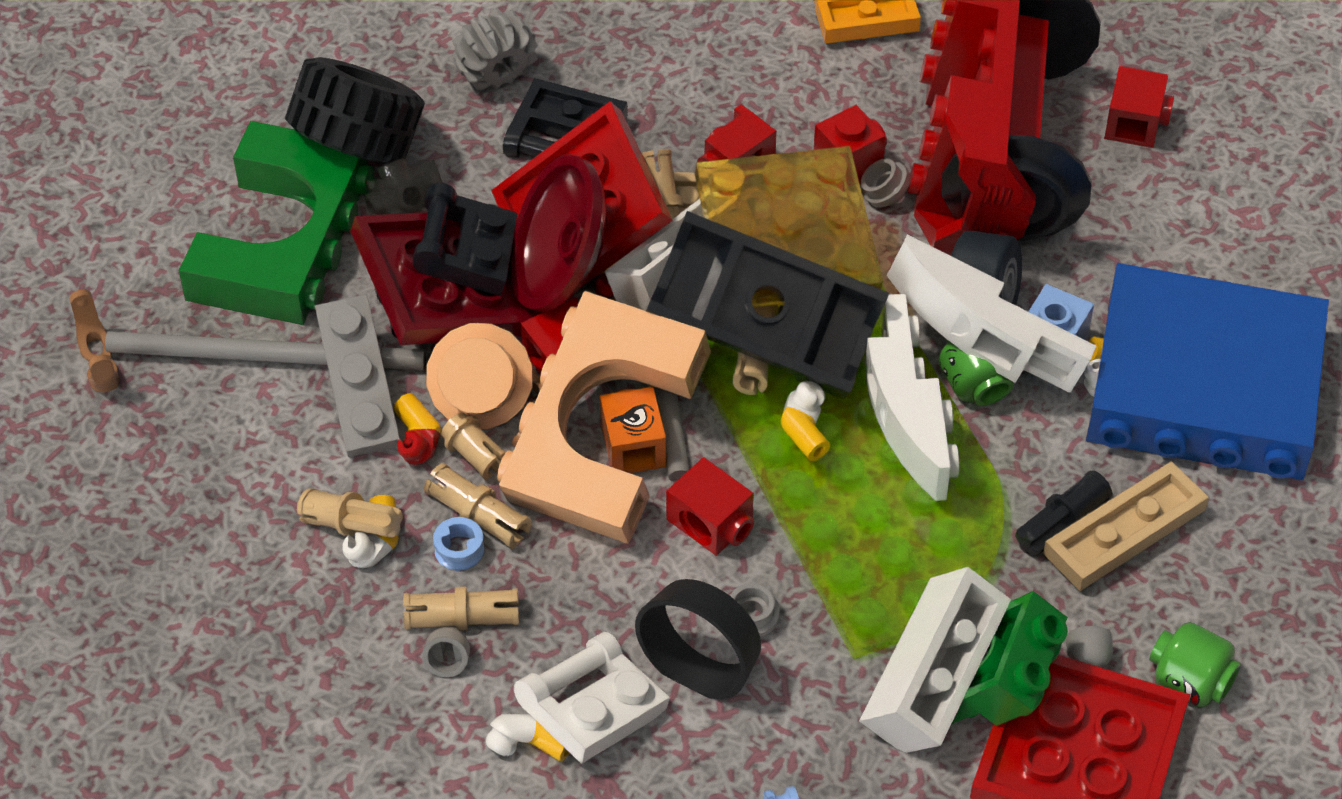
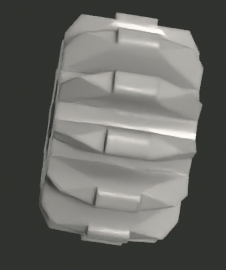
(495, 49)

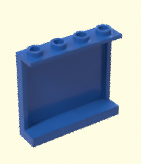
(1210, 372)

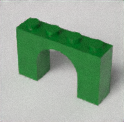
(285, 275)

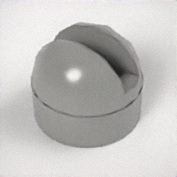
(1090, 645)
(434, 652)

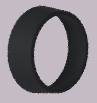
(682, 662)

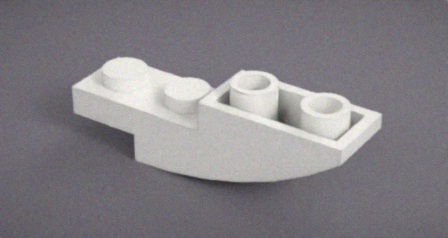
(966, 301)
(909, 404)

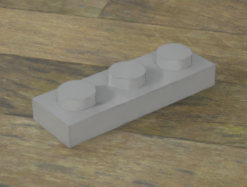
(357, 375)

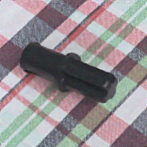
(1063, 511)

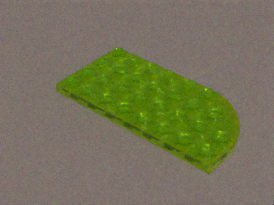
(857, 512)

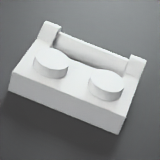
(599, 712)

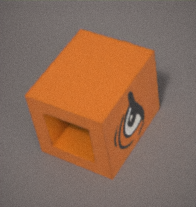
(633, 430)

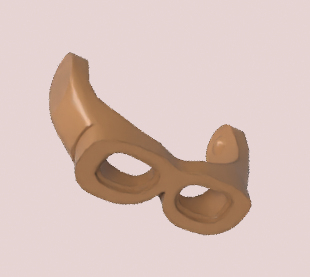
(102, 369)

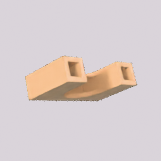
(599, 345)

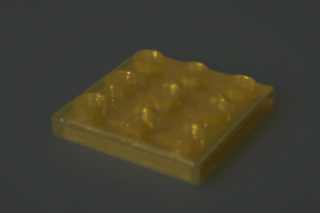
(796, 203)

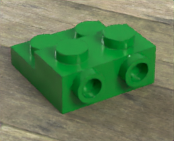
(1016, 662)

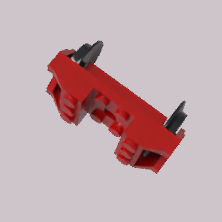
(986, 97)

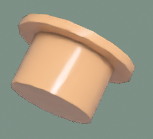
(480, 374)

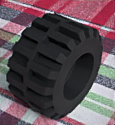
(354, 110)

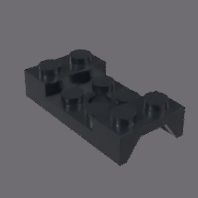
(822, 313)

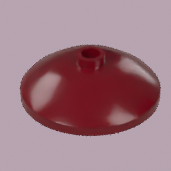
(558, 233)

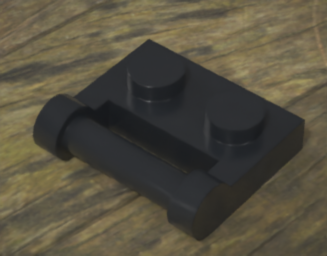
(553, 111)
(481, 246)

